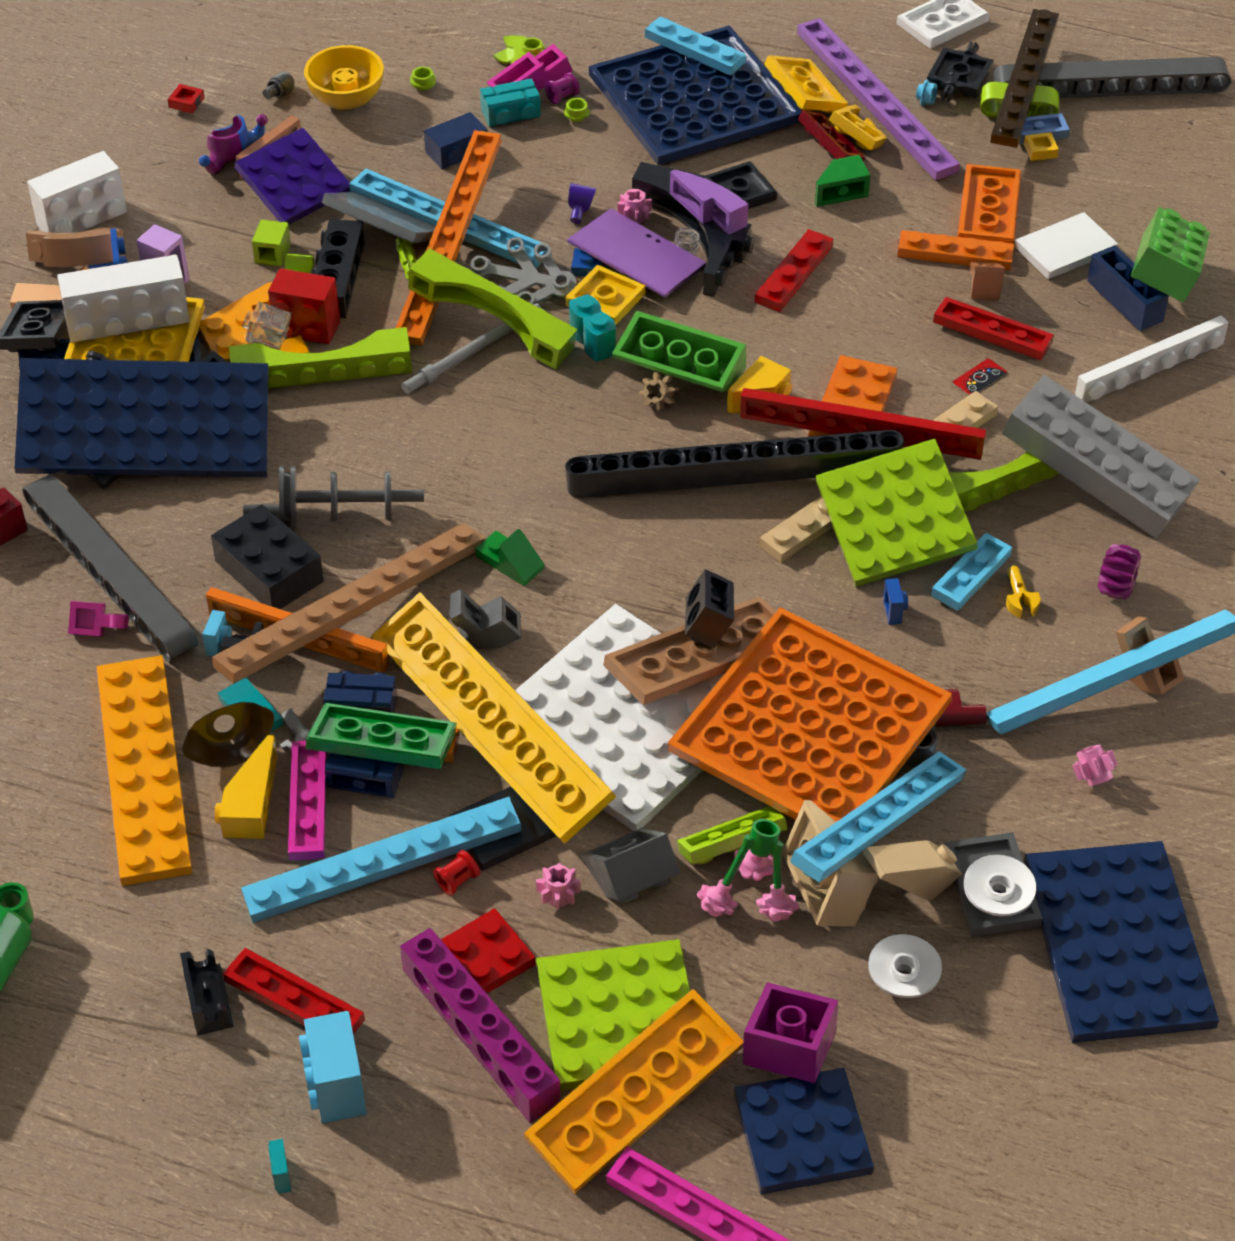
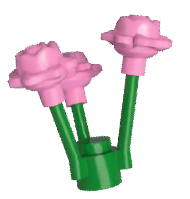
(753, 862)

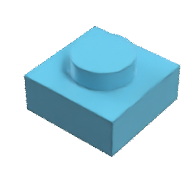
(215, 631)

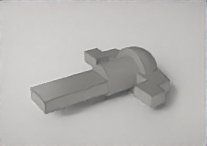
(296, 727)

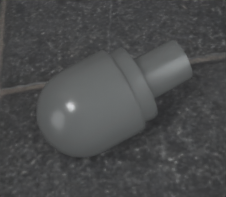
(279, 85)

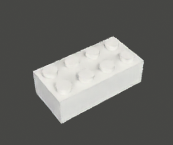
(123, 298)

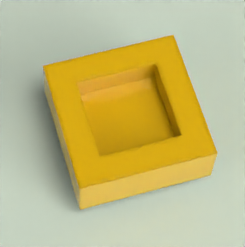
(1041, 146)

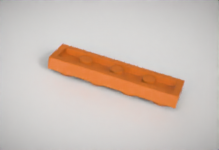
(953, 249)

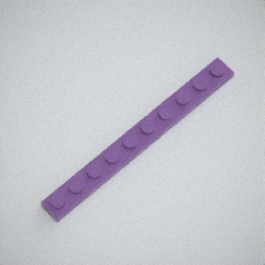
(878, 99)

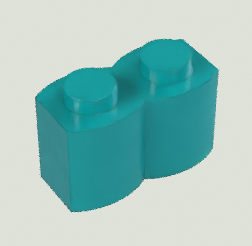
(594, 327)

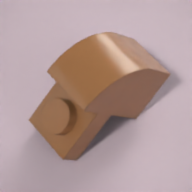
(1156, 680)

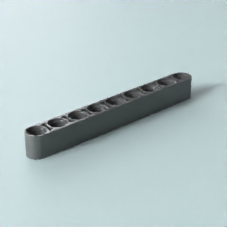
(1130, 77)
(110, 567)

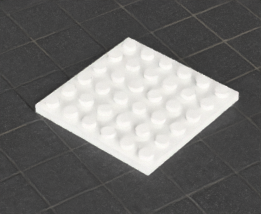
(609, 726)

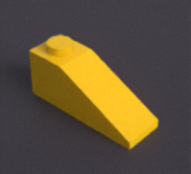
(249, 794)

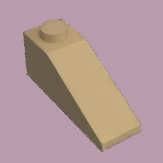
(915, 866)

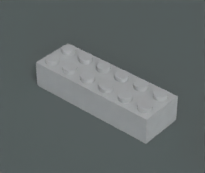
(1100, 456)

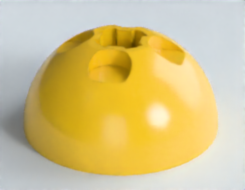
(344, 76)

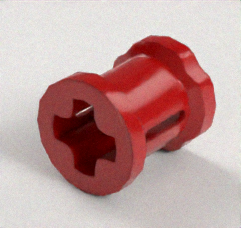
(456, 872)

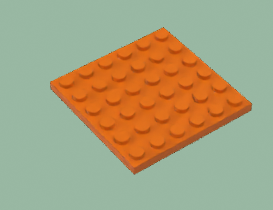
(809, 720)

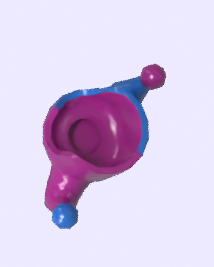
(230, 141)

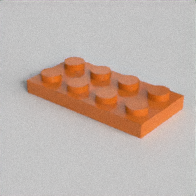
(859, 385)

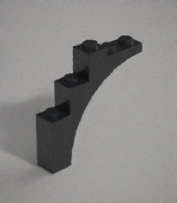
(719, 246)

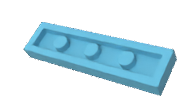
(695, 45)

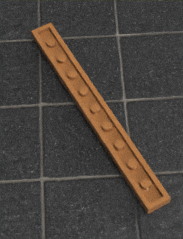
(346, 603)

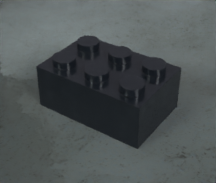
(267, 558)

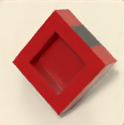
(186, 98)

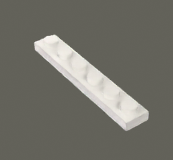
(1151, 359)

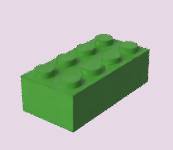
(1171, 254)

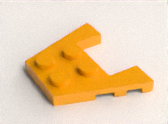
(227, 329)

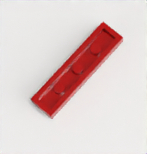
(794, 270)
(993, 328)
(285, 990)

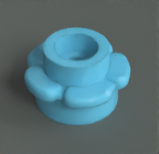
(927, 93)

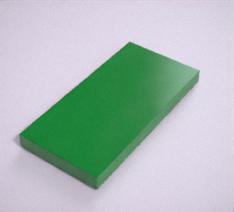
(381, 735)

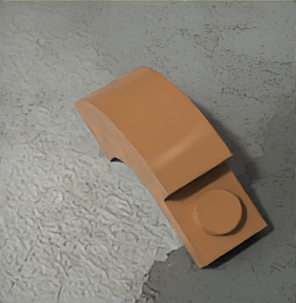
(71, 249)

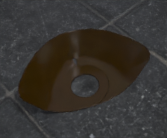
(215, 748)

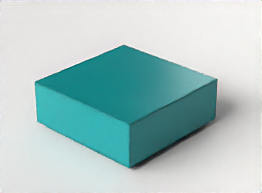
(279, 1166)

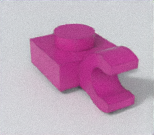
(90, 619)

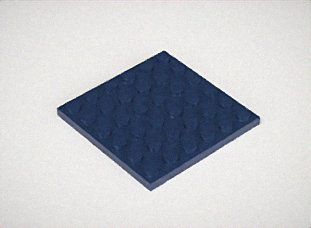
(689, 107)

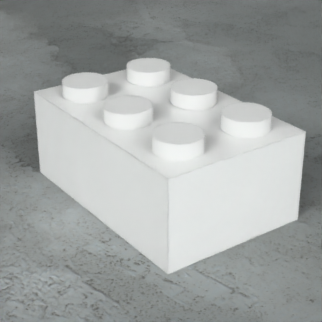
(78, 195)

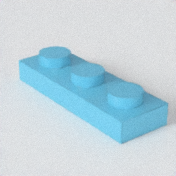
(971, 572)

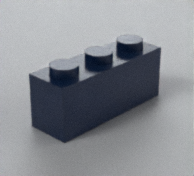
(1138, 302)

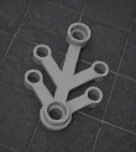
(528, 275)

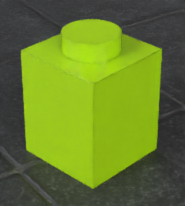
(271, 242)

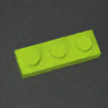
(725, 837)

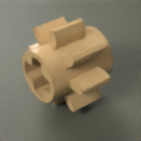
(650, 392)

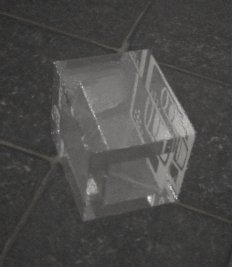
(267, 325)

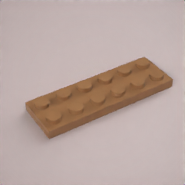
(676, 662)

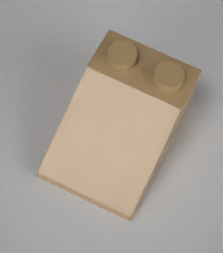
(842, 894)

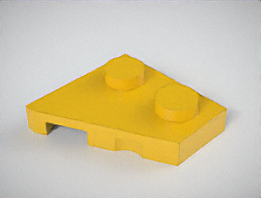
(865, 132)

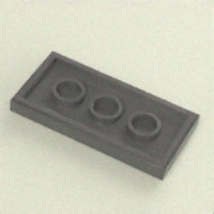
(380, 216)

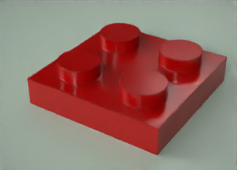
(490, 950)

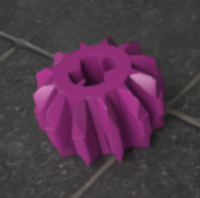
(1119, 571)

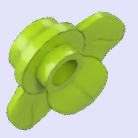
(517, 47)

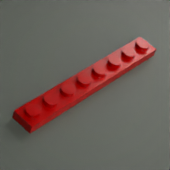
(845, 419)

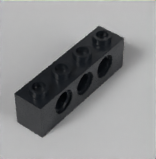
(341, 257)

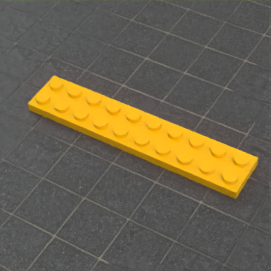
(494, 718)

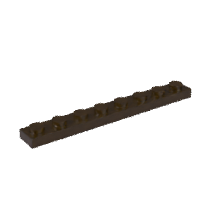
(1024, 78)

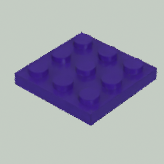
(292, 176)

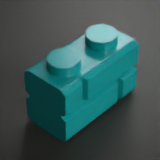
(510, 102)

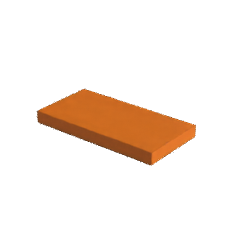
(989, 203)

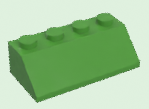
(682, 352)

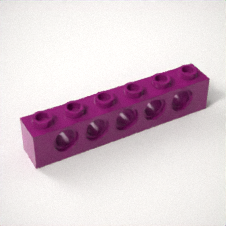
(480, 1025)

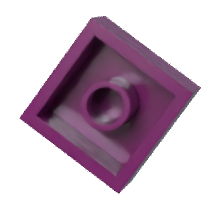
(790, 1032)

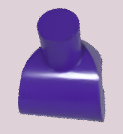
(580, 200)

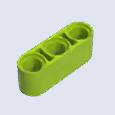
(1044, 100)

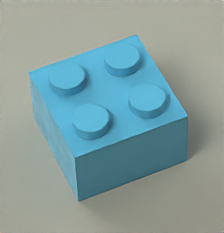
(332, 1067)

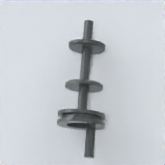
(290, 497)

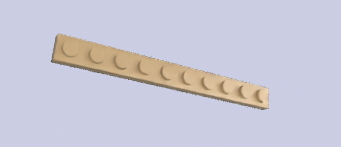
(814, 520)

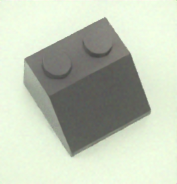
(632, 864)

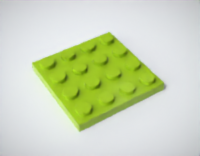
(896, 512)
(604, 1001)

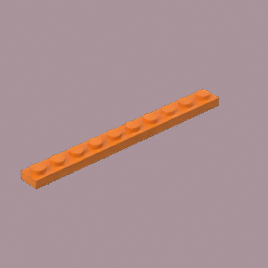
(453, 225)

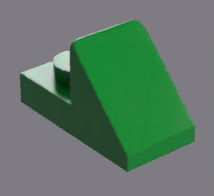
(511, 556)

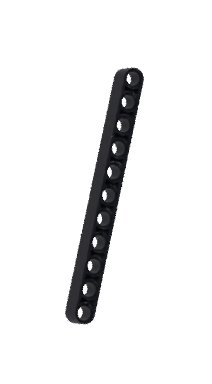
(723, 463)

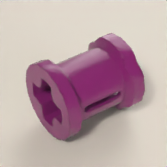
(562, 88)

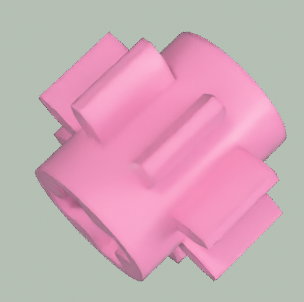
(635, 205)
(1094, 765)
(558, 886)

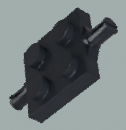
(960, 72)

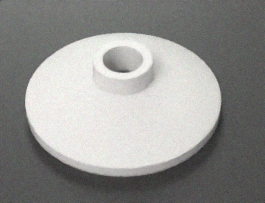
(999, 874)
(907, 954)

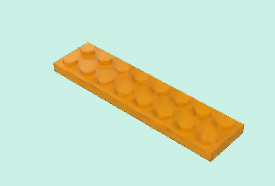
(143, 771)

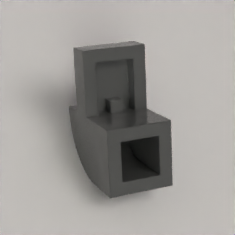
(485, 625)

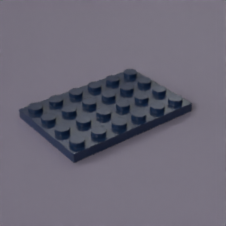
(1120, 942)

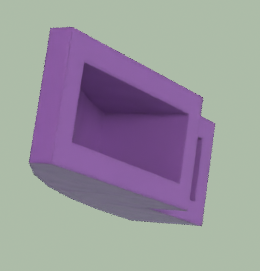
(709, 201)

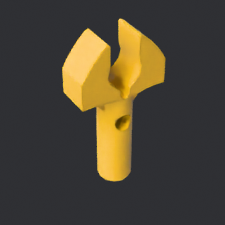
(1020, 594)

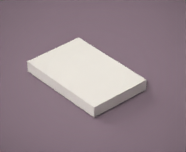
(942, 20)
(1064, 245)

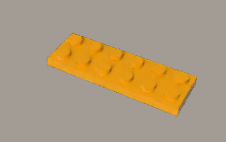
(633, 1090)

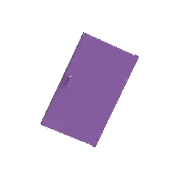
(637, 252)

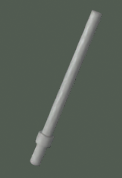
(430, 373)

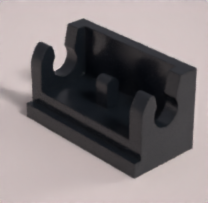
(206, 993)

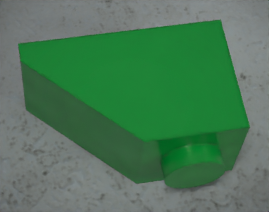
(843, 181)

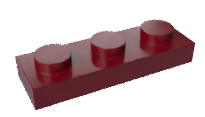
(828, 136)

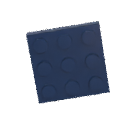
(803, 1131)

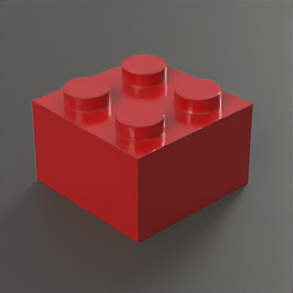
(310, 300)

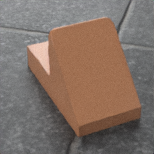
(986, 280)

